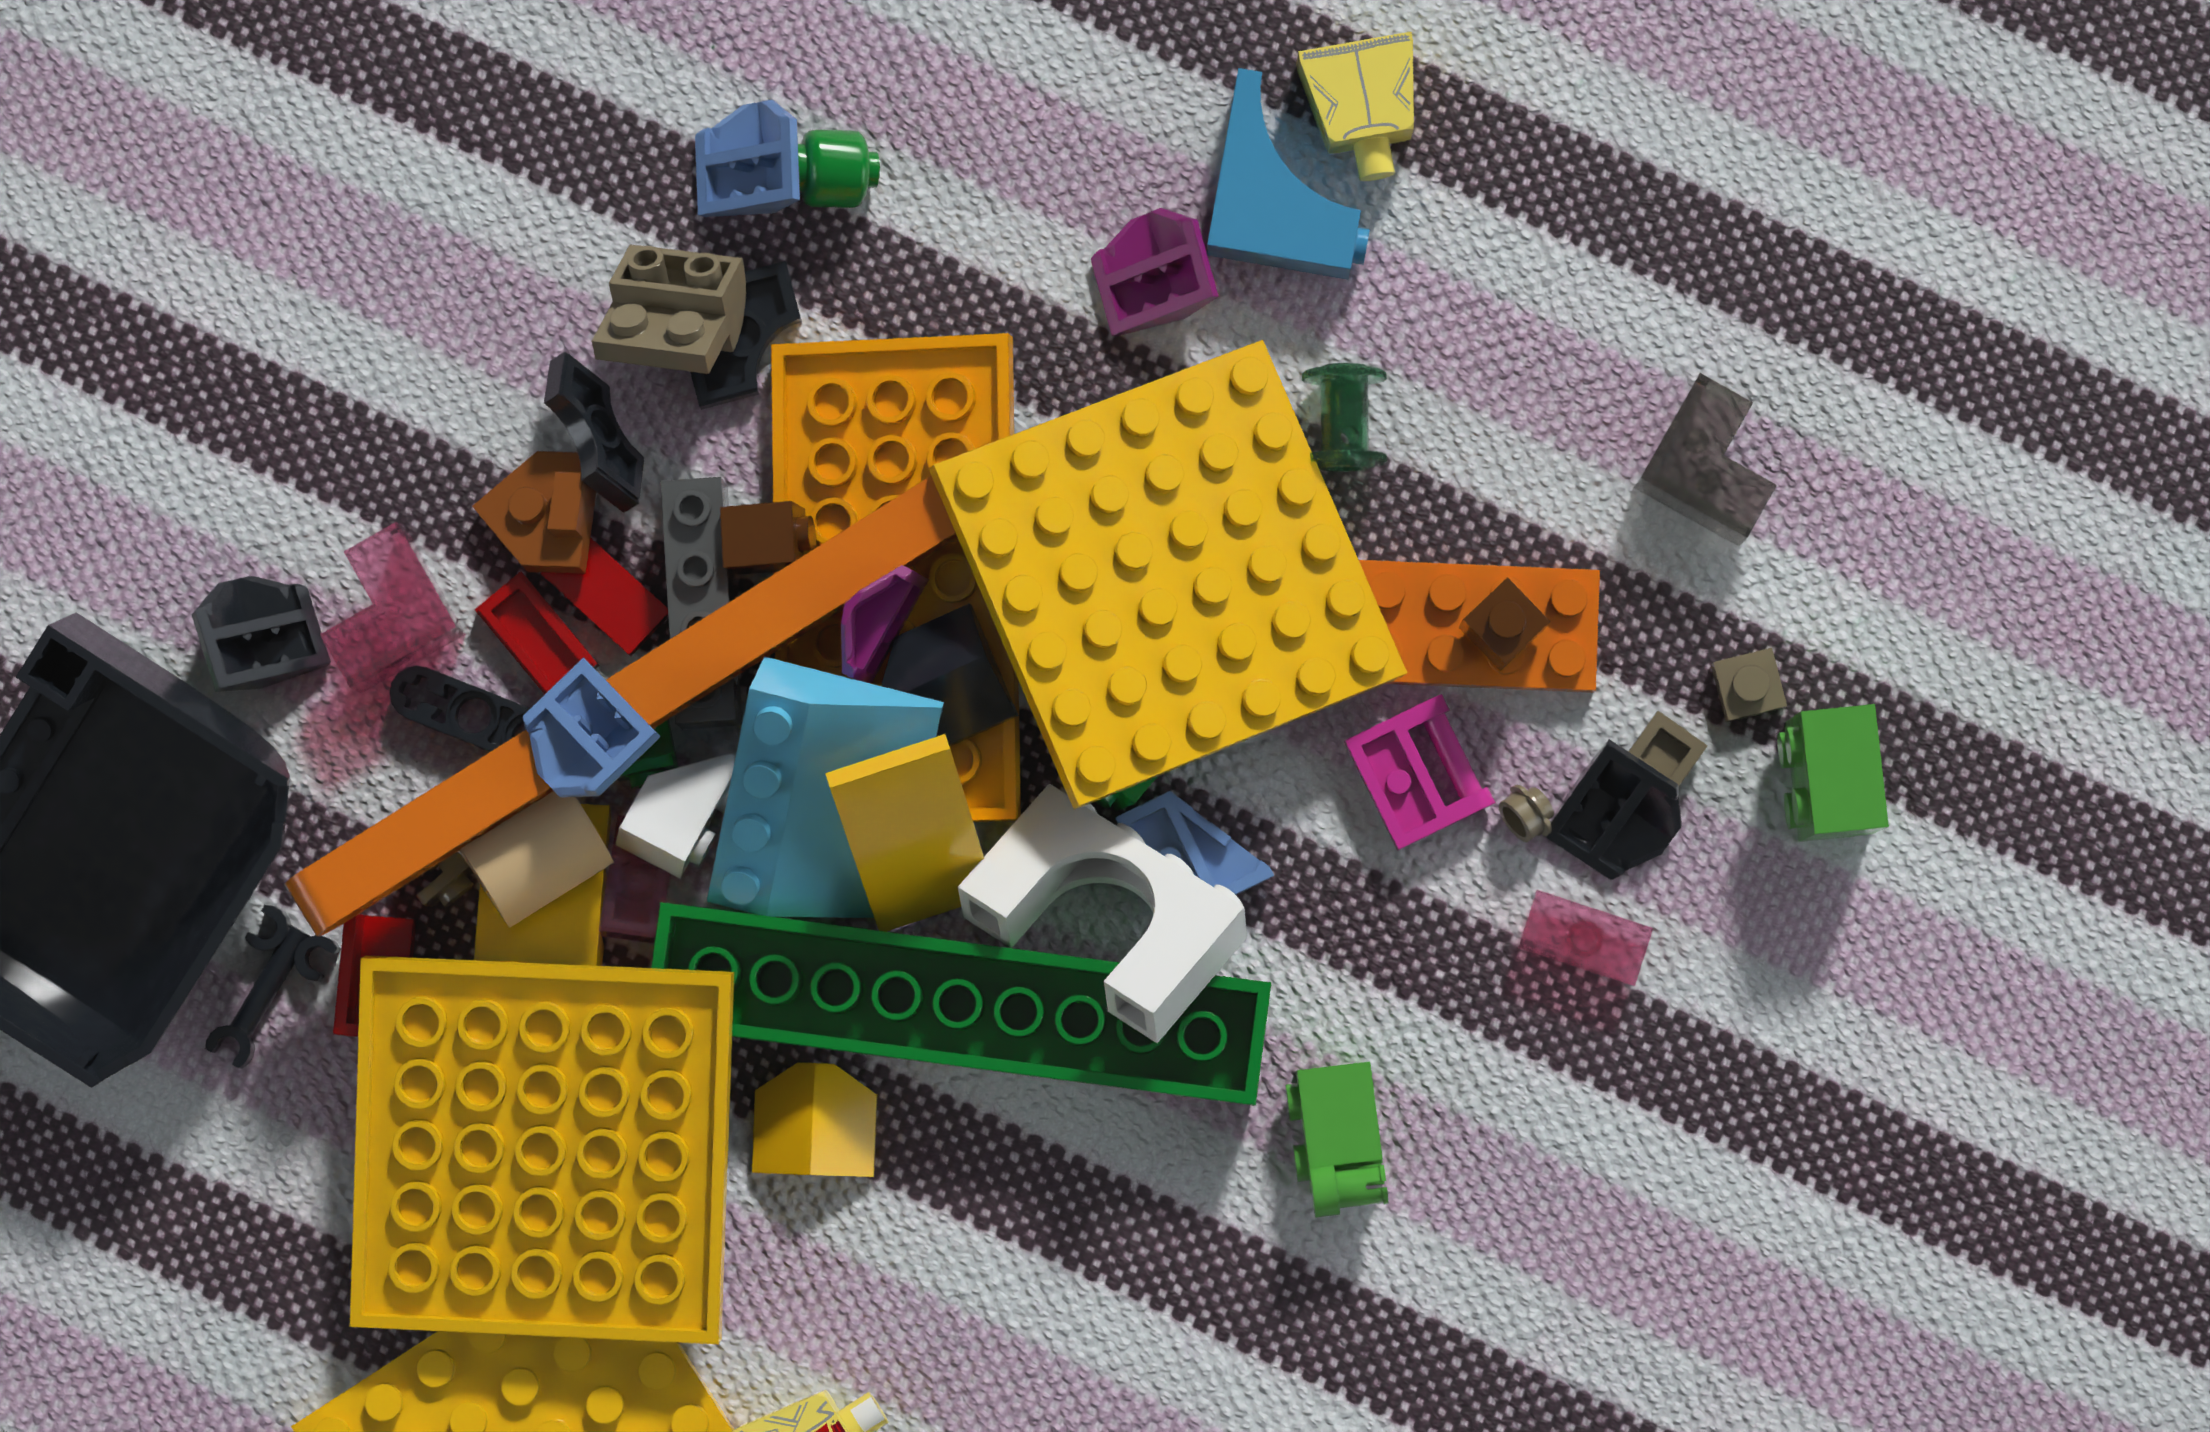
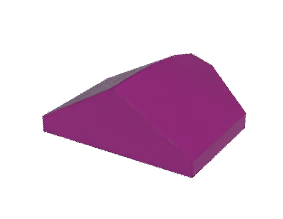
(1153, 272)
(875, 618)

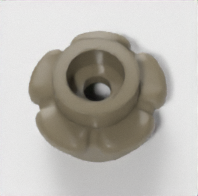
(1526, 812)

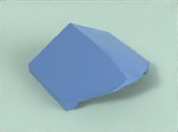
(748, 162)
(585, 734)

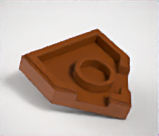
(543, 513)

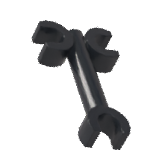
(291, 948)

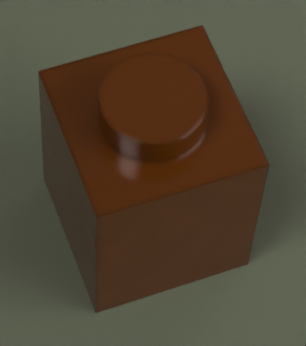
(765, 536)
(1504, 624)

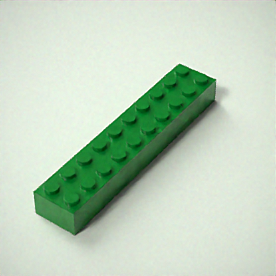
(963, 1004)

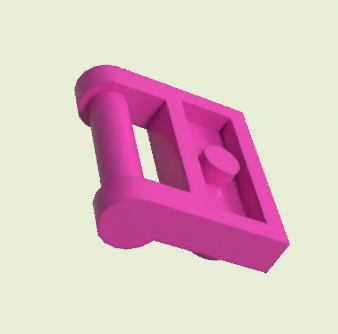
(1401, 780)

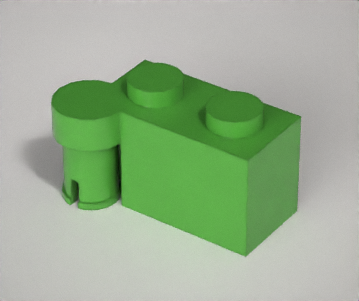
(1339, 1137)

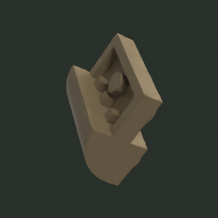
(672, 309)

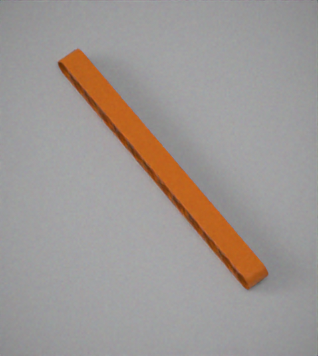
(653, 685)

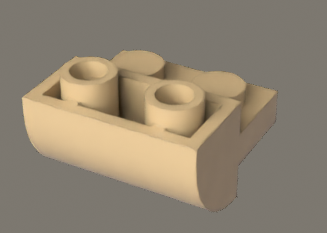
(536, 856)

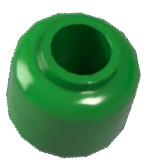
(836, 168)

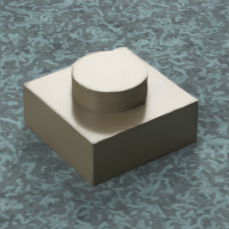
(1748, 685)
(1668, 747)

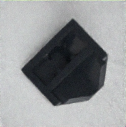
(258, 633)
(952, 665)
(1617, 813)

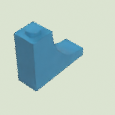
(1266, 211)

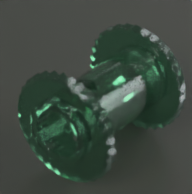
(1345, 412)

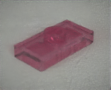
(632, 896)
(1585, 938)

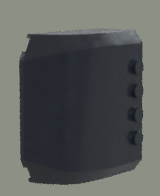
(123, 846)

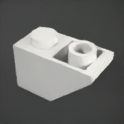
(674, 813)

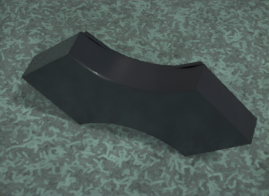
(768, 311)
(605, 454)

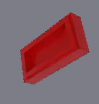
(612, 599)
(533, 632)

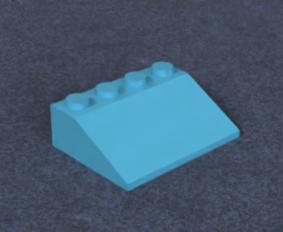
(780, 826)

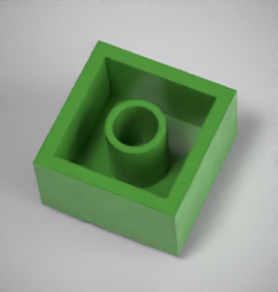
(1833, 773)

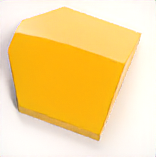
(814, 1123)

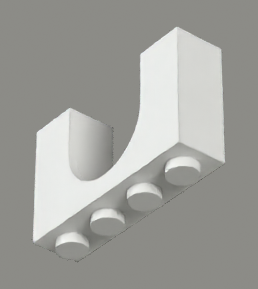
(1063, 848)

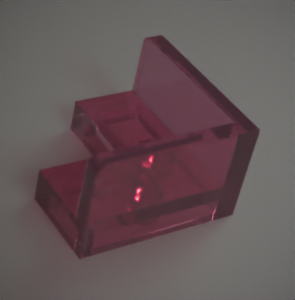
(406, 616)

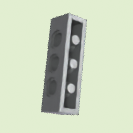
(698, 581)

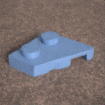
(1176, 829)

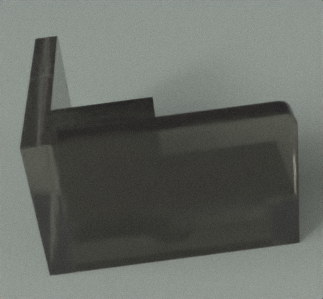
(1691, 468)

